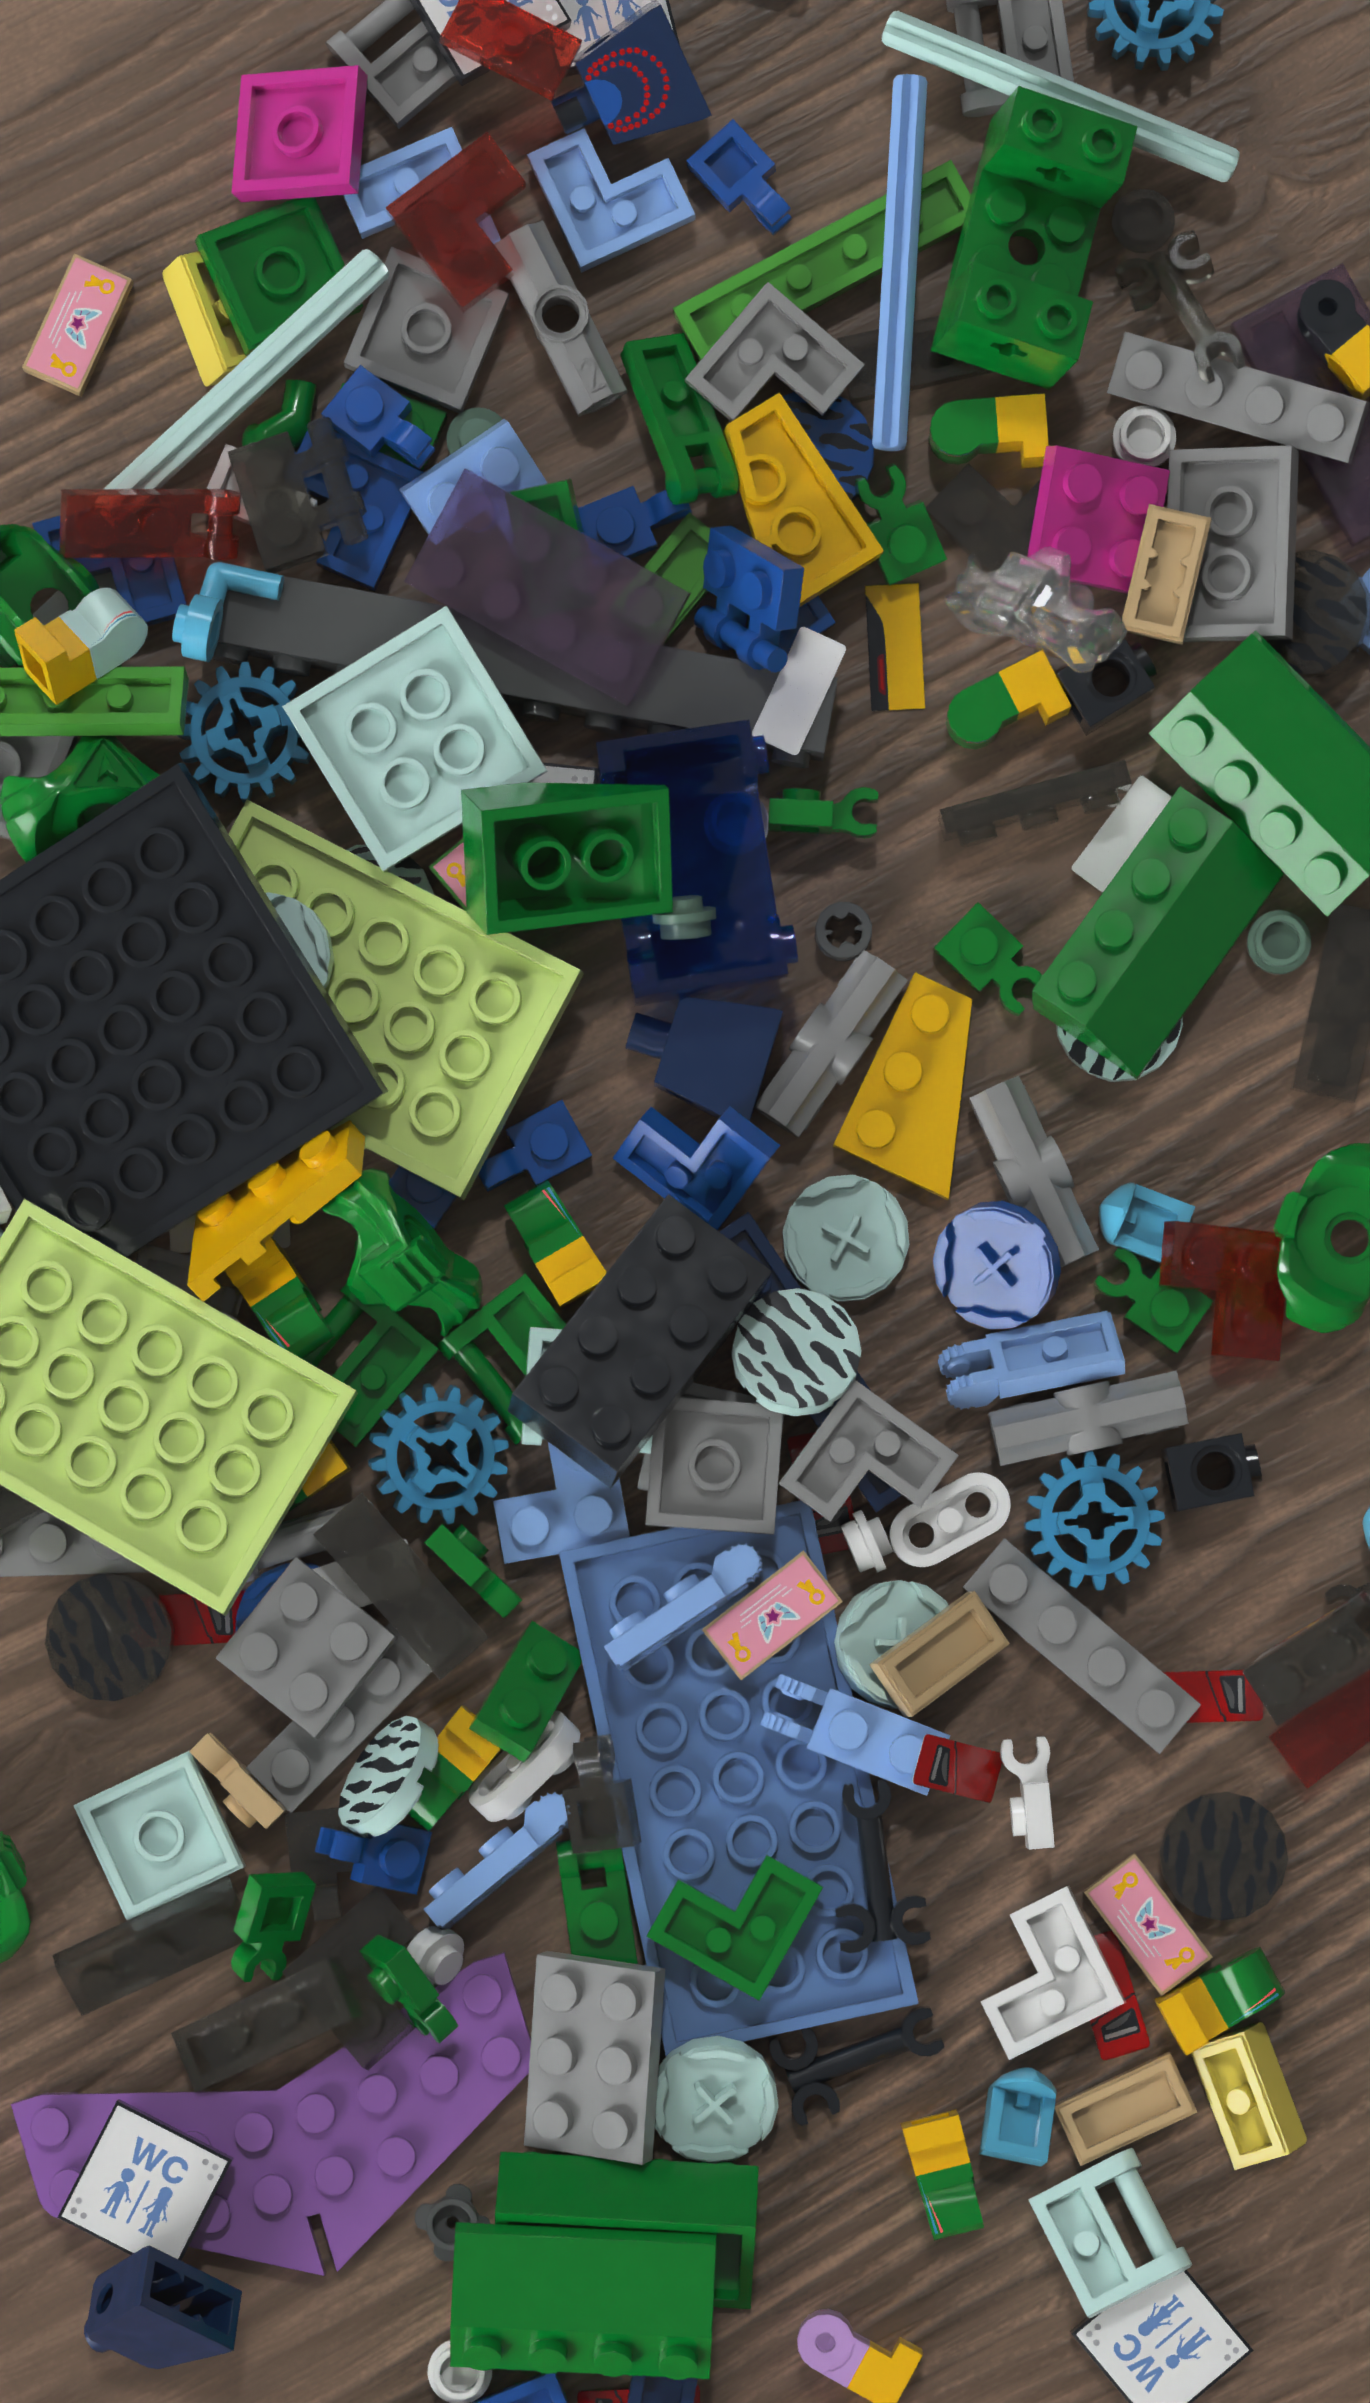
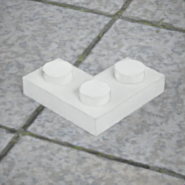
(1070, 1980)

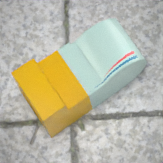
(80, 643)

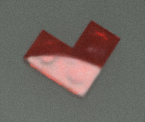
(444, 214)
(1242, 1273)

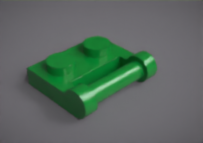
(509, 1321)
(378, 1367)

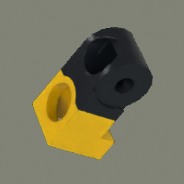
(1337, 334)

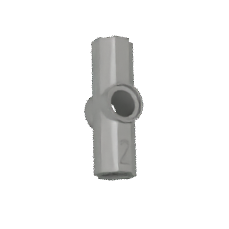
(577, 354)
(830, 1043)
(1032, 1166)
(1088, 1418)

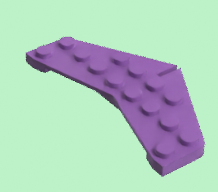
(323, 2142)

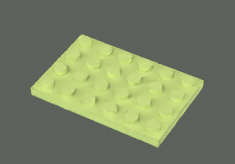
(427, 995)
(149, 1411)

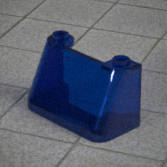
(714, 854)

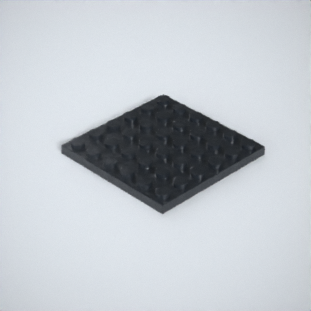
(157, 1023)

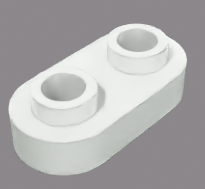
(951, 1523)
(509, 1784)

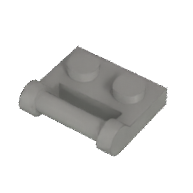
(1029, 32)
(403, 76)

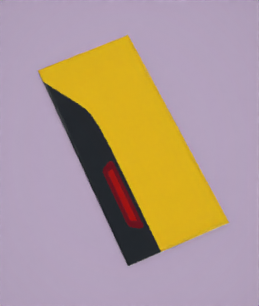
(895, 647)

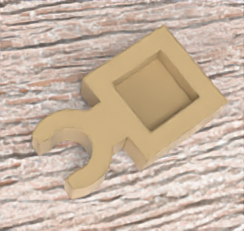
(247, 1796)

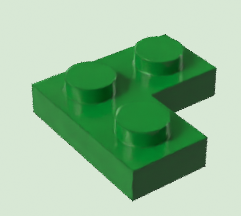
(740, 1943)

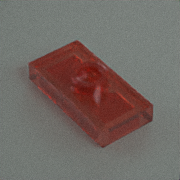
(512, 43)
(1326, 1731)

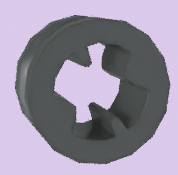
(839, 912)

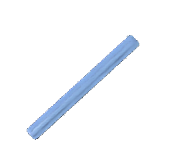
(899, 262)

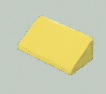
(202, 318)
(1249, 2096)

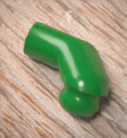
(294, 415)

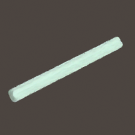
(1007, 73)
(254, 374)

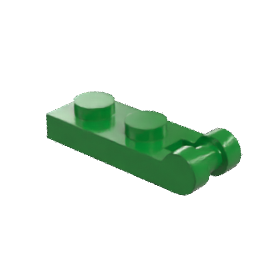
(679, 419)
(597, 1916)

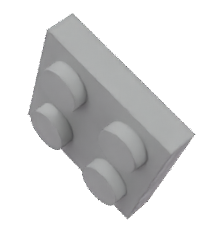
(421, 338)
(715, 1467)
(306, 1648)

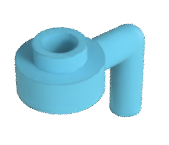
(200, 622)

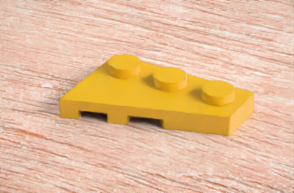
(796, 499)
(913, 1090)
(286, 1190)

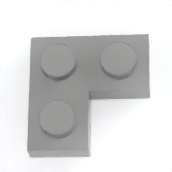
(769, 341)
(861, 1437)

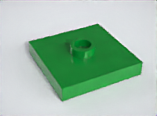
(270, 266)

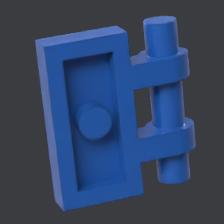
(751, 582)

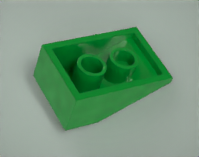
(565, 854)

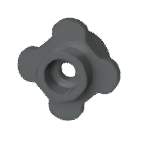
(434, 2218)

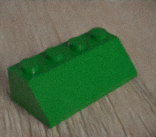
(1279, 768)
(1157, 933)
(638, 2197)
(582, 2300)

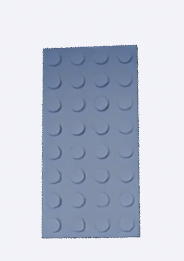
(726, 1790)

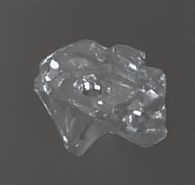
(1037, 607)

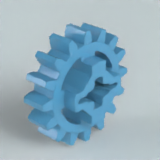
(1145, 40)
(217, 741)
(422, 1479)
(1097, 1551)

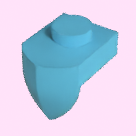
(1135, 1219)
(1019, 2117)

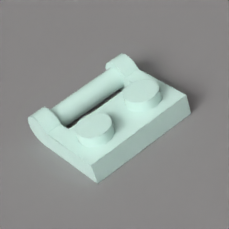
(1090, 2242)

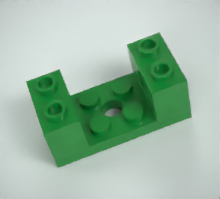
(1044, 180)

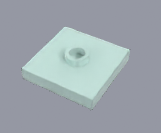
(159, 1835)

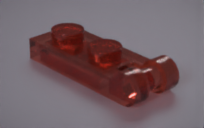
(147, 523)

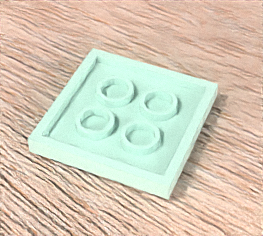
(411, 733)

